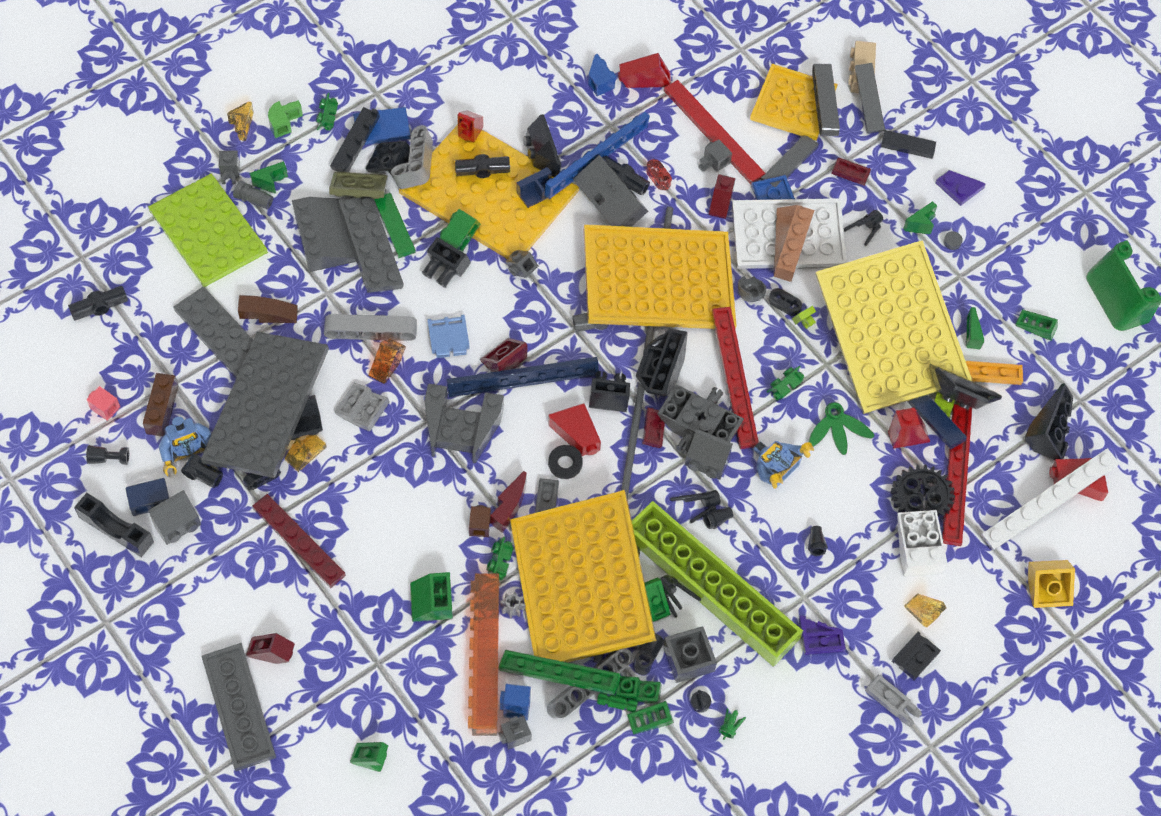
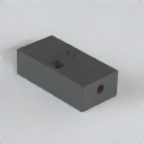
(610, 194)

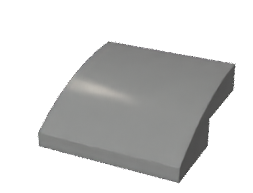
(362, 406)

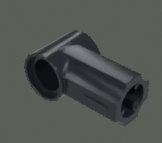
(195, 469)
(648, 653)

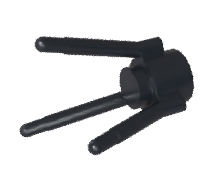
(871, 220)
(709, 499)
(669, 586)

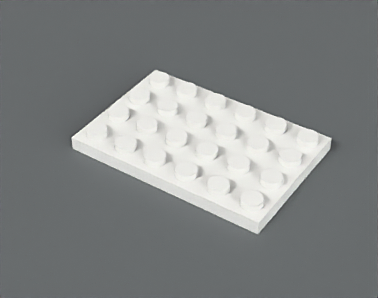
(756, 233)

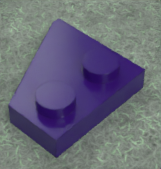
(959, 187)
(820, 638)

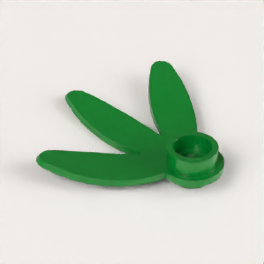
(838, 432)

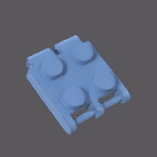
(448, 336)

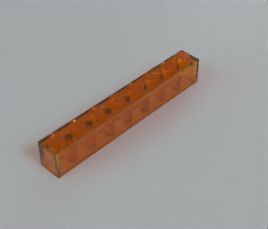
(485, 655)

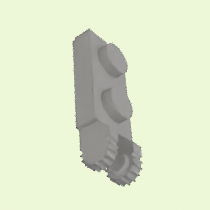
(892, 699)

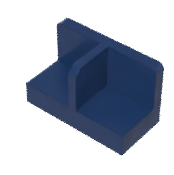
(532, 188)
(146, 495)

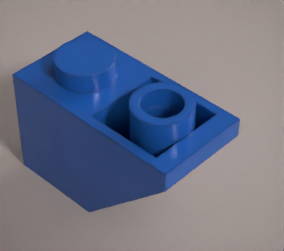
(600, 77)

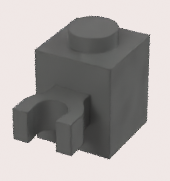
(716, 156)
(229, 166)
(515, 732)

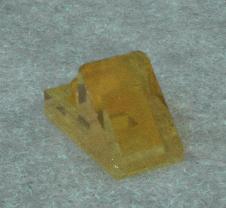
(241, 118)
(304, 451)
(925, 609)

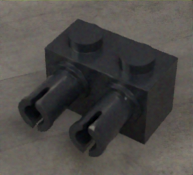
(449, 257)
(609, 394)

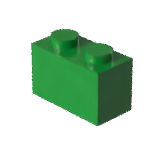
(460, 230)

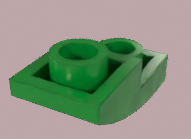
(639, 690)

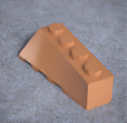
(791, 232)

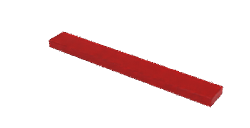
(713, 130)
(735, 376)
(957, 473)

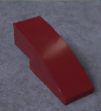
(509, 503)

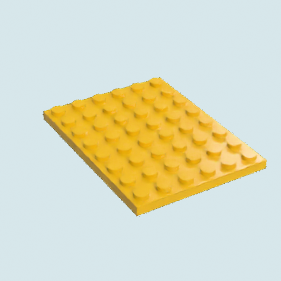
(491, 200)
(656, 276)
(582, 579)

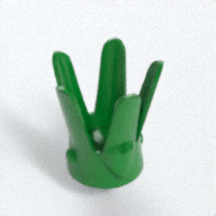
(728, 728)

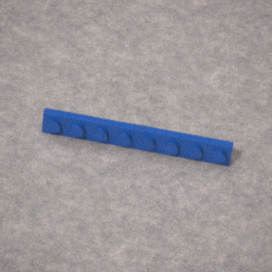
(605, 148)

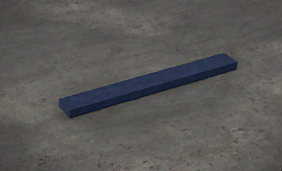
(522, 377)

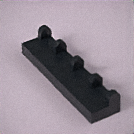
(355, 140)

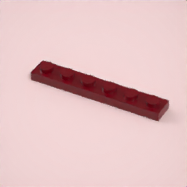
(298, 540)

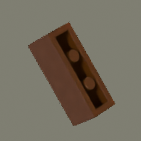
(160, 404)

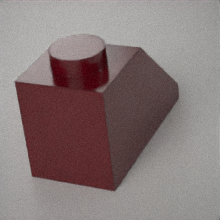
(722, 196)
(270, 648)

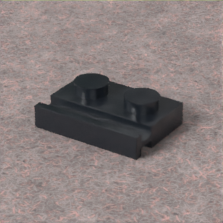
(916, 656)

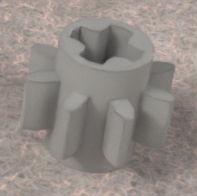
(512, 611)

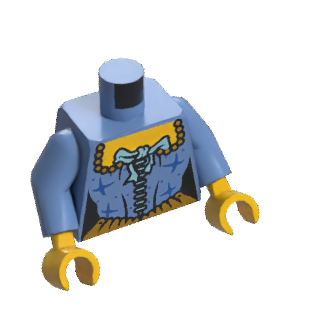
(182, 441)
(779, 460)

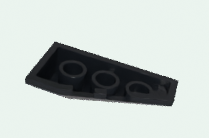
(1050, 426)

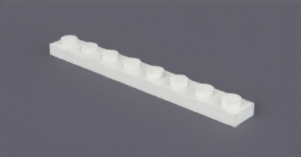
(1050, 499)

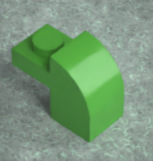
(280, 117)

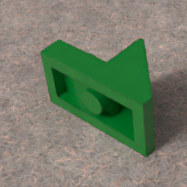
(267, 176)
(921, 220)
(657, 599)
(370, 755)

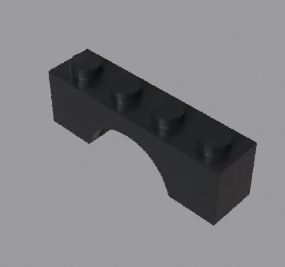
(100, 517)

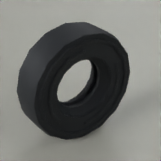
(565, 473)

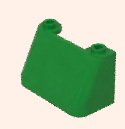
(1118, 291)

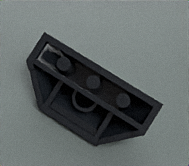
(541, 146)
(662, 362)
(961, 390)

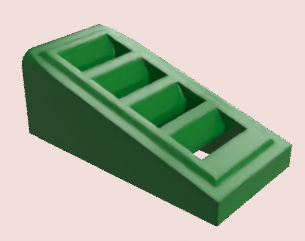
(1035, 329)
(974, 333)
(647, 711)

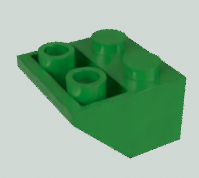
(431, 597)

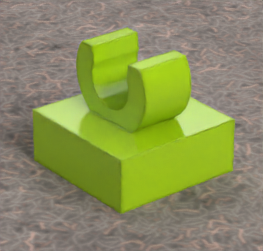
(805, 317)

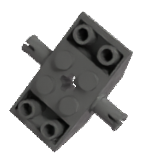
(687, 412)

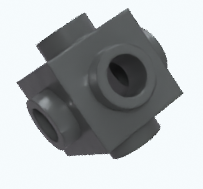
(521, 263)

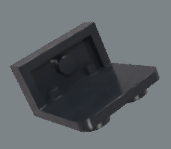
(388, 155)
(310, 420)

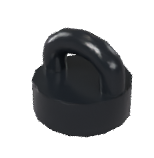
(700, 701)

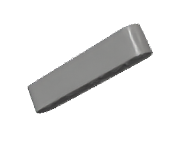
(370, 327)

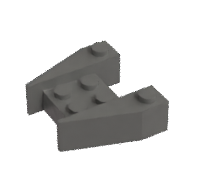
(461, 428)

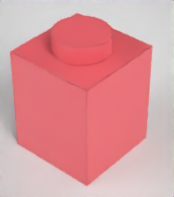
(103, 403)

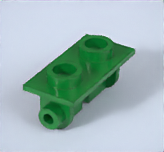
(324, 118)
(780, 387)
(500, 551)

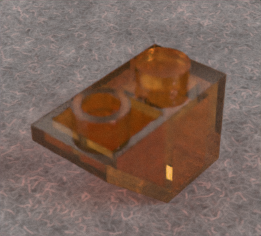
(386, 360)

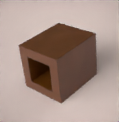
(479, 521)

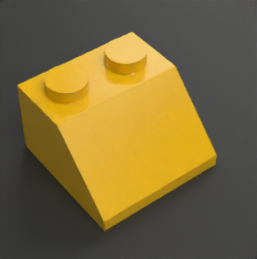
(1051, 583)

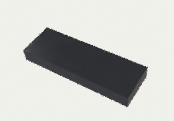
(908, 144)

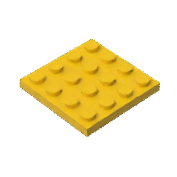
(788, 102)

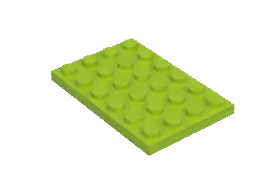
(207, 230)

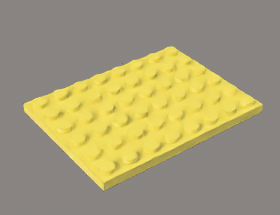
(891, 325)

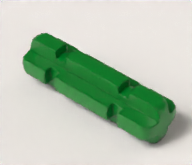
(617, 702)

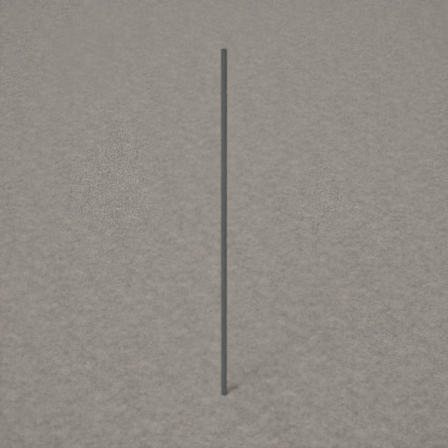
(638, 408)

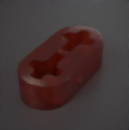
(656, 176)

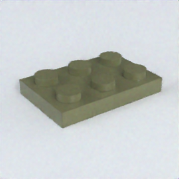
(358, 185)

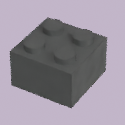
(689, 654)

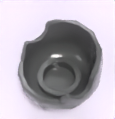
(751, 289)

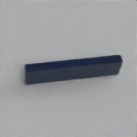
(938, 421)

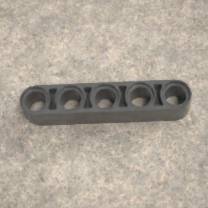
(825, 100)
(564, 698)

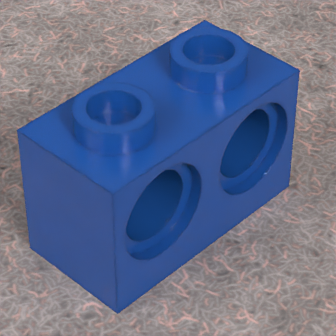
(515, 701)

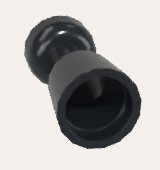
(100, 455)

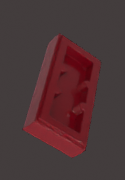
(851, 171)
(653, 429)

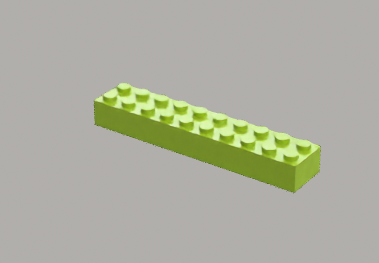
(716, 584)

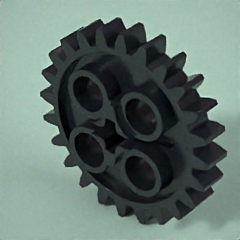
(941, 492)

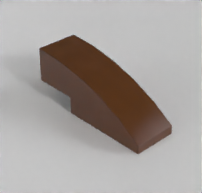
(266, 309)

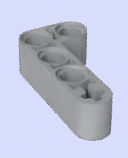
(418, 168)

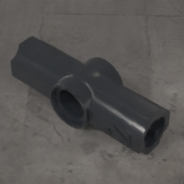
(482, 166)
(628, 175)
(98, 303)

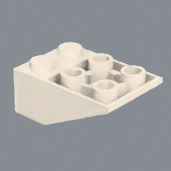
(921, 543)

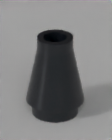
(717, 517)
(817, 542)

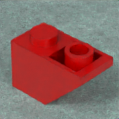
(469, 125)

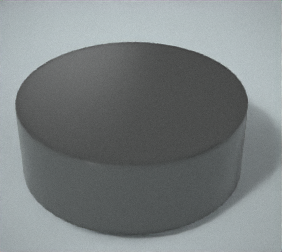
(953, 240)

